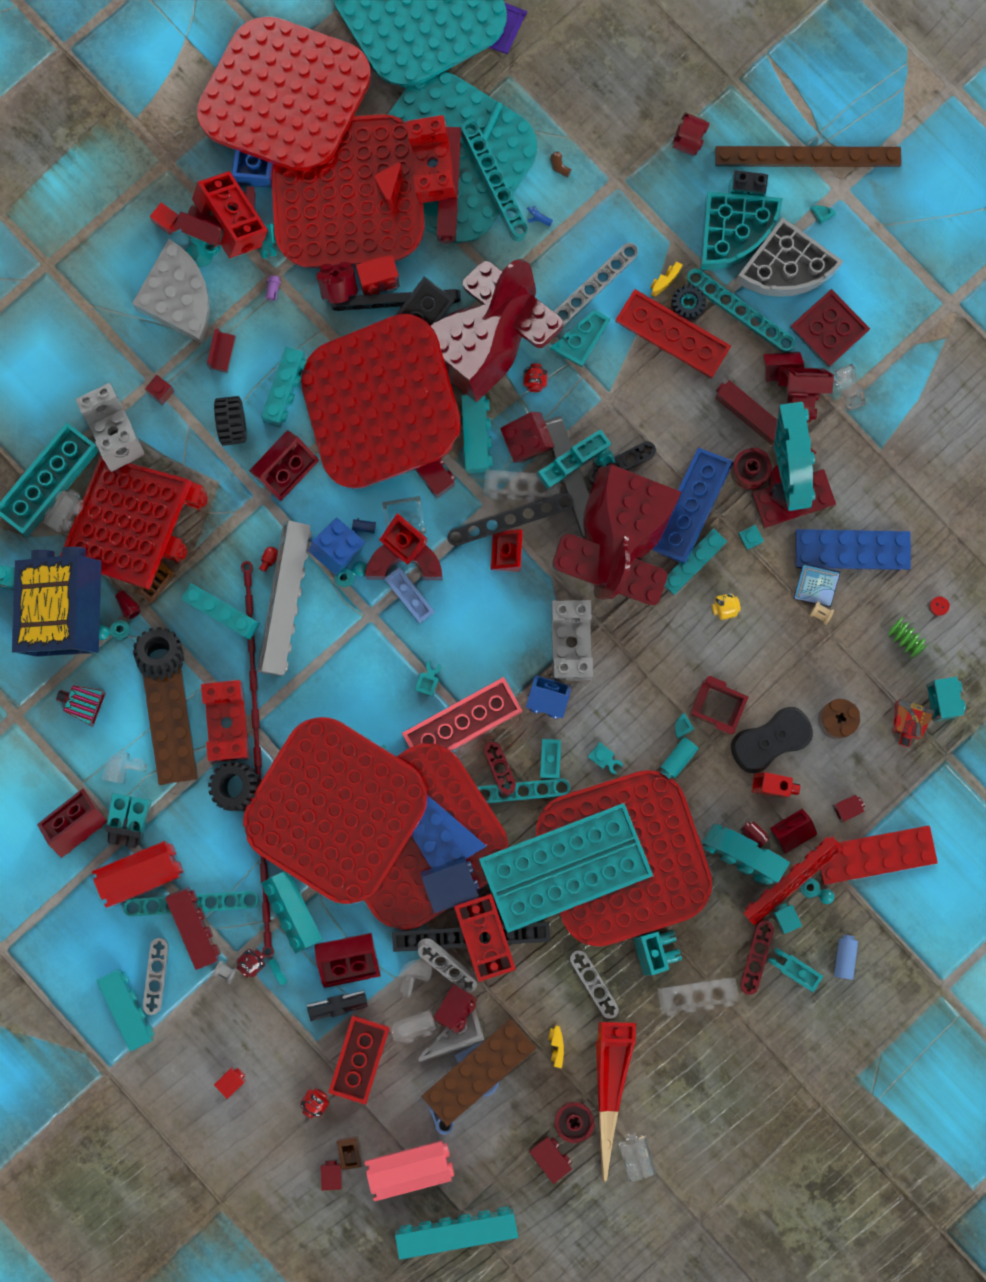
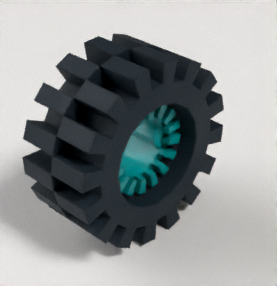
(688, 292)

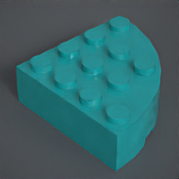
(735, 227)
(794, 455)
(743, 852)

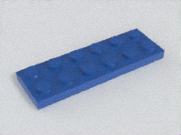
(698, 494)
(853, 549)

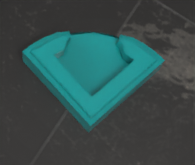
(822, 213)
(683, 726)
(277, 972)

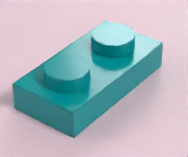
(550, 758)

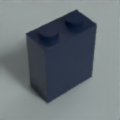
(450, 884)

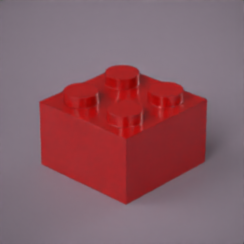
(378, 275)

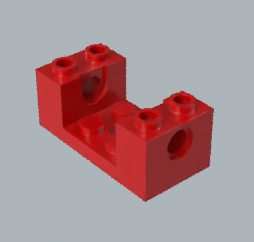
(428, 142)
(242, 227)
(195, 499)
(221, 702)
(490, 958)

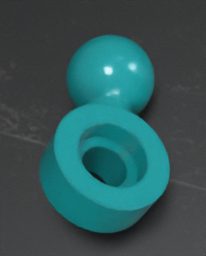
(358, 569)
(104, 632)
(826, 896)

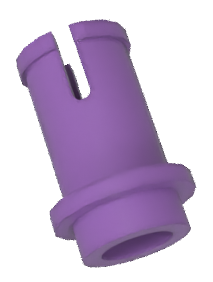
(272, 287)

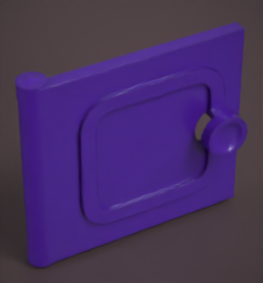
(514, 20)

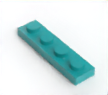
(698, 558)

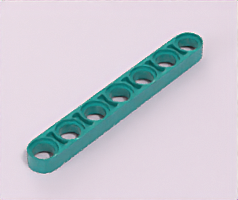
(744, 319)
(532, 787)
(219, 897)

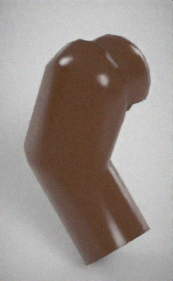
(557, 164)

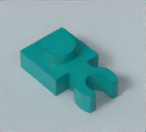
(268, 242)
(604, 458)
(427, 682)
(603, 756)

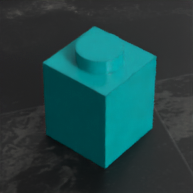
(786, 918)

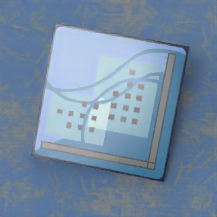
(817, 584)

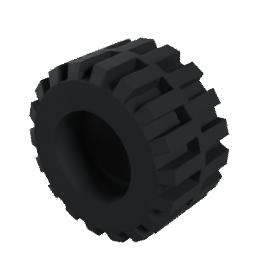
(230, 420)
(157, 640)
(220, 782)

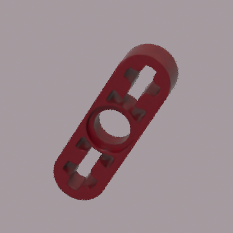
(499, 754)

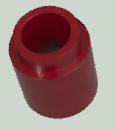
(755, 833)

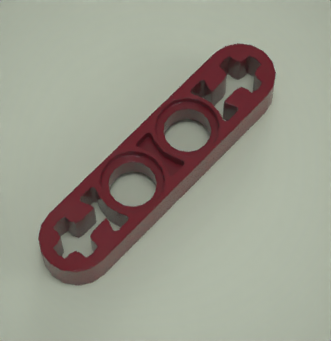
(753, 956)

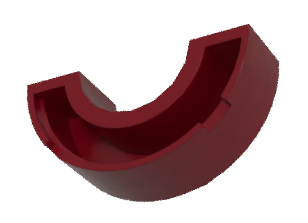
(384, 559)

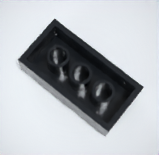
(427, 302)

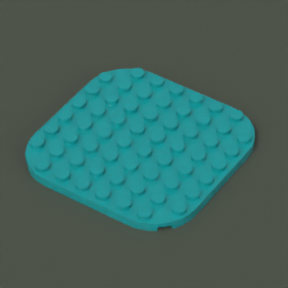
(421, 38)
(510, 142)

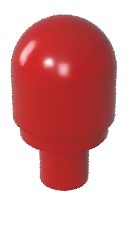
(268, 558)

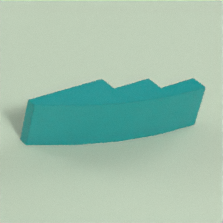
(574, 459)

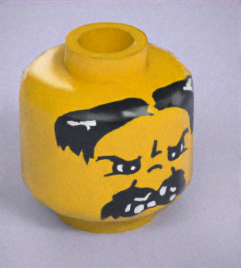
(726, 606)

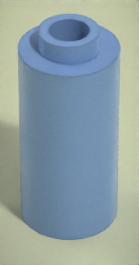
(846, 957)

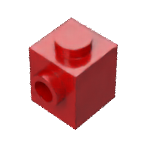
(164, 218)
(230, 1082)

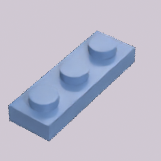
(409, 595)

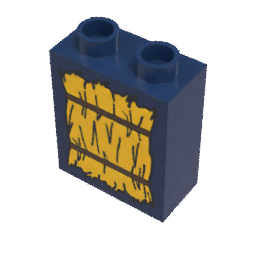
(56, 604)

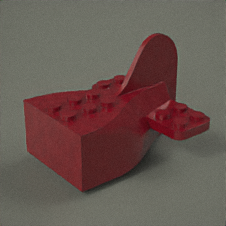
(485, 338)
(620, 527)

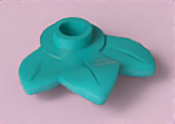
(200, 252)

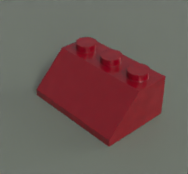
(284, 465)
(72, 823)
(347, 960)

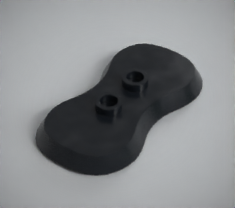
(759, 746)

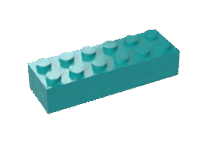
(47, 476)
(456, 1233)

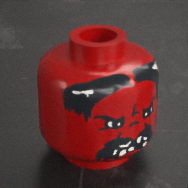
(535, 378)
(314, 1103)

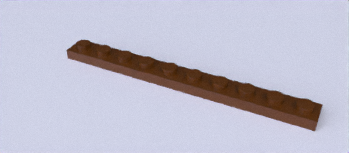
(807, 156)

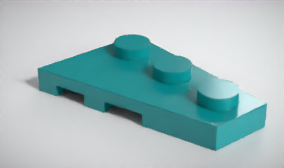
(581, 340)

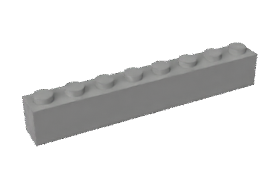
(284, 598)

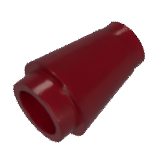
(127, 605)

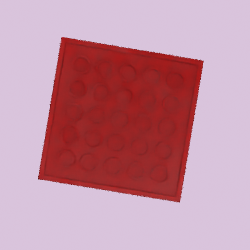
(128, 520)

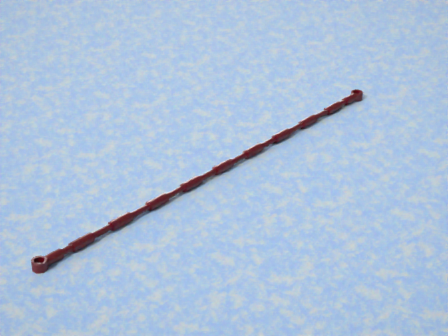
(257, 750)

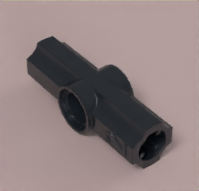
(337, 1005)

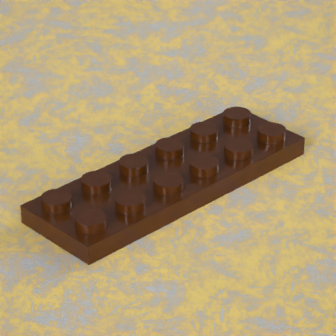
(170, 729)
(478, 1072)

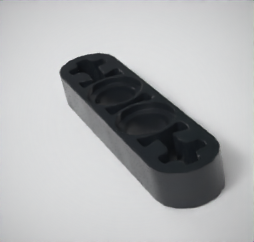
(620, 459)

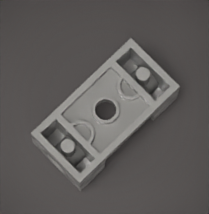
(104, 414)
(571, 620)

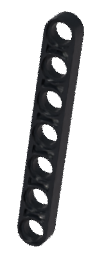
(382, 300)
(500, 519)

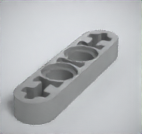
(449, 963)
(158, 976)
(592, 985)

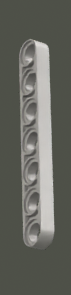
(594, 282)

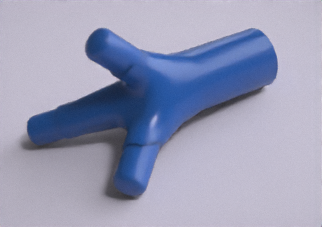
(538, 216)

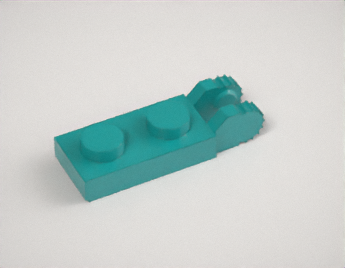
(797, 971)

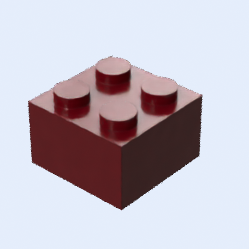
(527, 437)

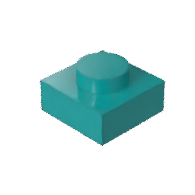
(751, 537)

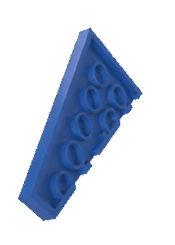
(443, 837)

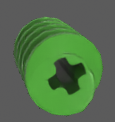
(907, 638)

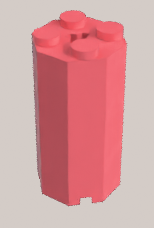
(409, 1170)

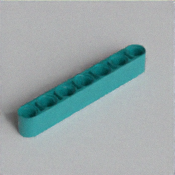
(494, 172)

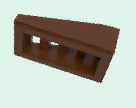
(170, 575)

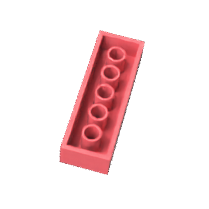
(467, 718)

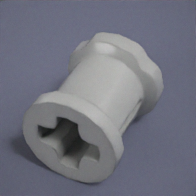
(225, 972)

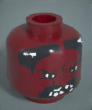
(250, 962)

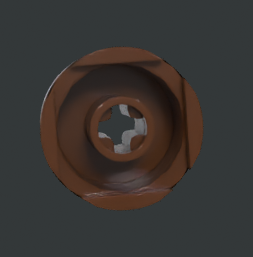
(849, 714)

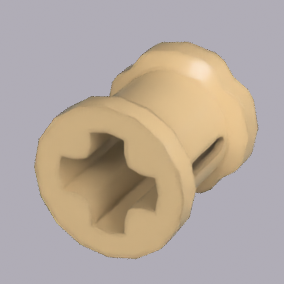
(825, 618)

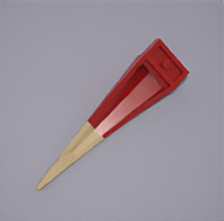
(613, 1058)

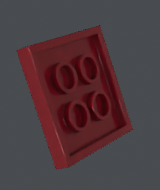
(830, 328)

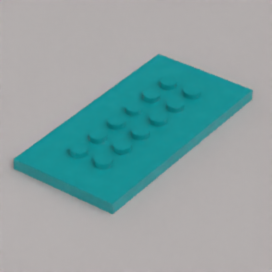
(565, 867)

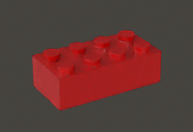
(359, 1059)

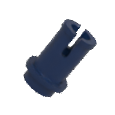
(363, 526)

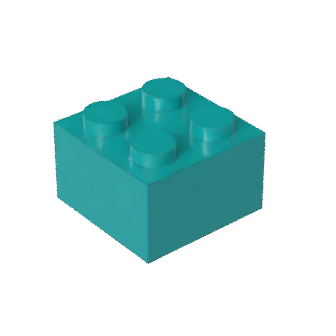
(946, 699)

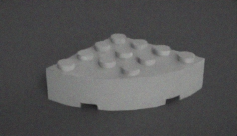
(788, 263)
(176, 293)

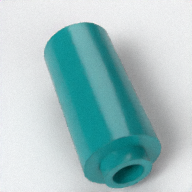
(678, 758)

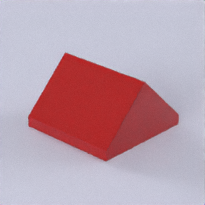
(389, 183)
(403, 539)
(507, 550)

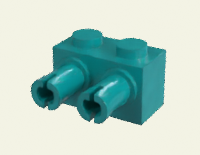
(652, 954)

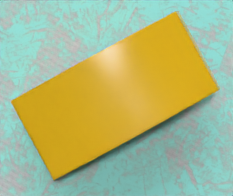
(661, 284)
(556, 1038)

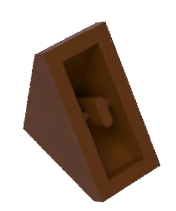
(349, 1152)

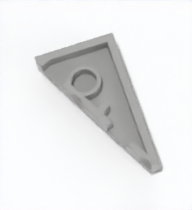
(450, 1041)

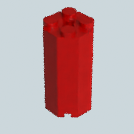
(137, 873)

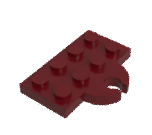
(774, 514)

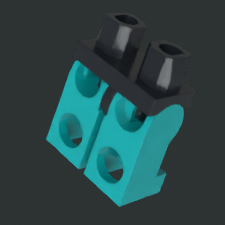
(748, 183)
(127, 824)

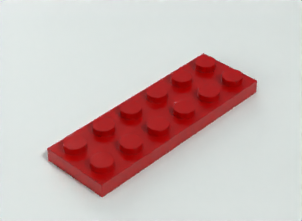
(673, 333)
(881, 855)
(787, 885)

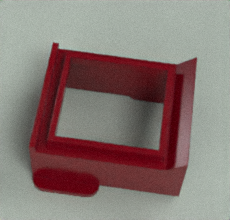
(201, 226)
(806, 380)
(720, 686)

